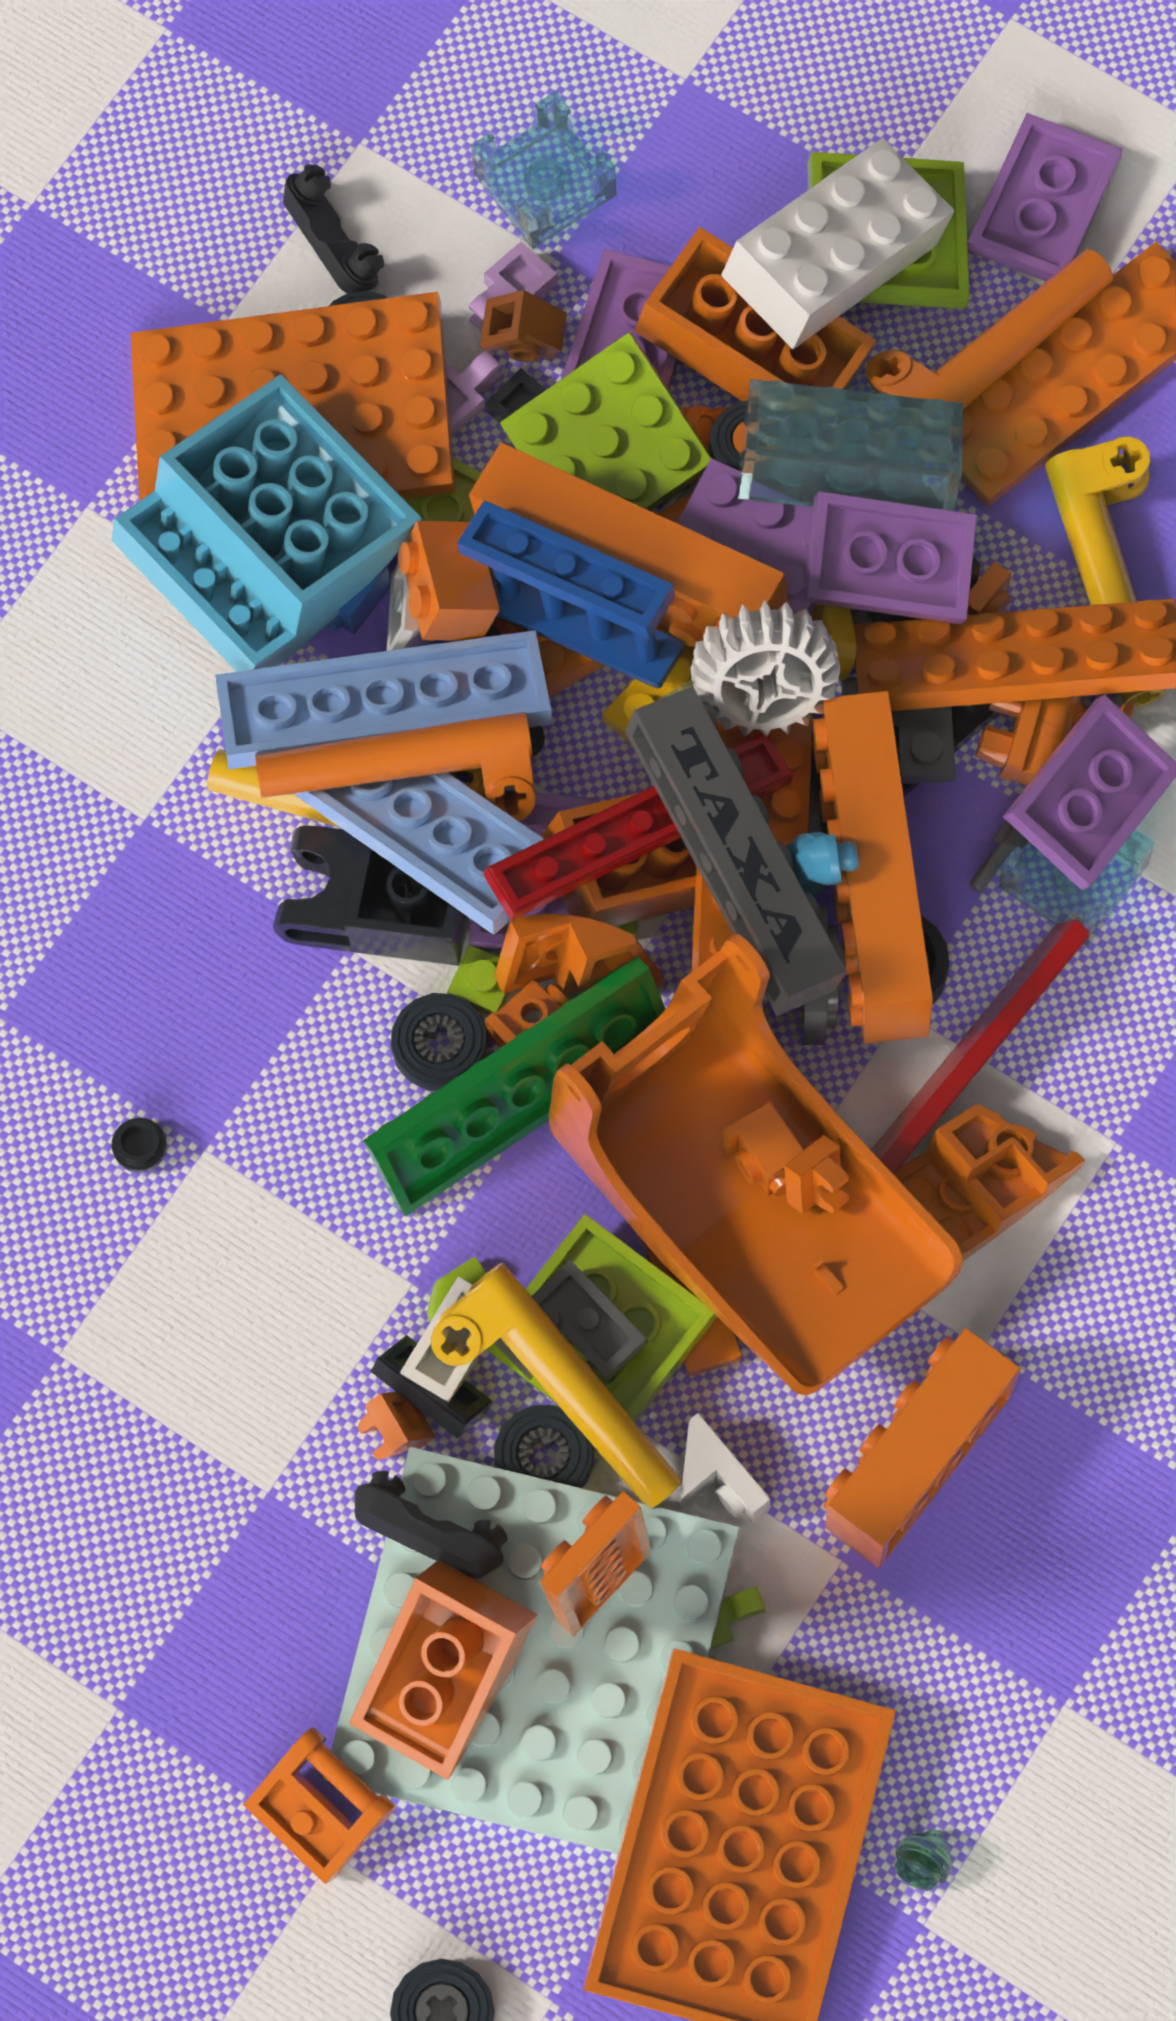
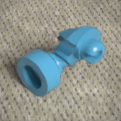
(820, 860)

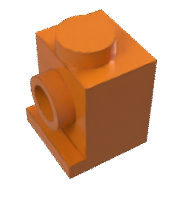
(509, 1020)
(763, 1147)

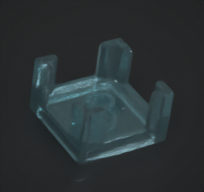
(544, 174)
(1051, 894)

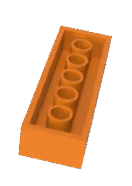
(704, 573)
(880, 898)

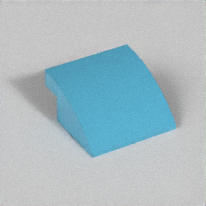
(264, 527)

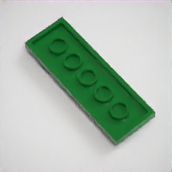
(507, 1091)

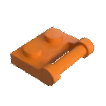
(306, 1818)

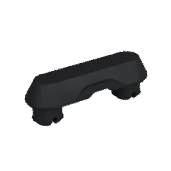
(349, 264)
(385, 1512)

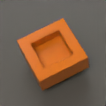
(990, 591)

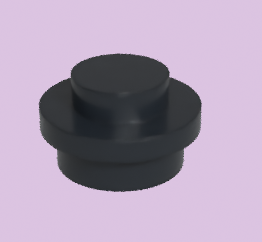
(139, 1145)

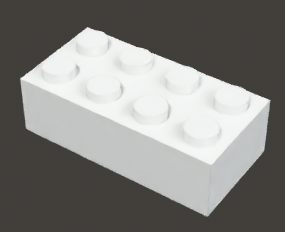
(837, 243)

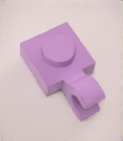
(512, 273)
(466, 386)

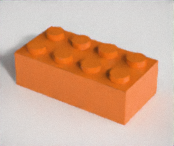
(724, 339)
(921, 1447)

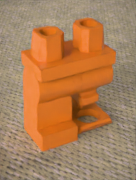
(1034, 735)

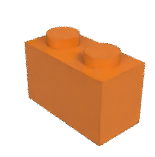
(447, 590)

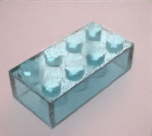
(849, 445)

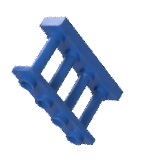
(574, 594)

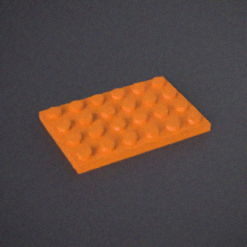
(361, 365)
(738, 1846)

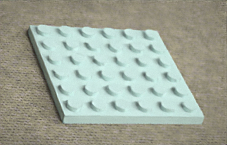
(575, 1710)

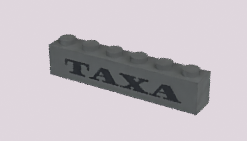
(735, 847)

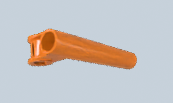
(1001, 345)
(493, 743)

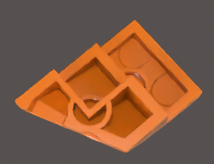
(566, 949)
(984, 1176)

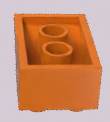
(442, 1667)

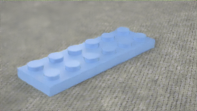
(380, 694)
(433, 833)

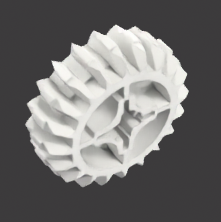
(765, 669)

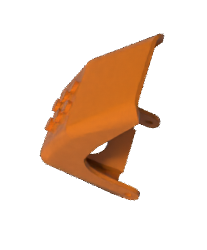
(650, 1137)

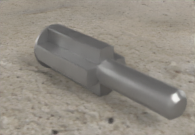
(1007, 839)

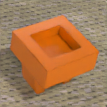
(816, 1177)
(397, 1422)

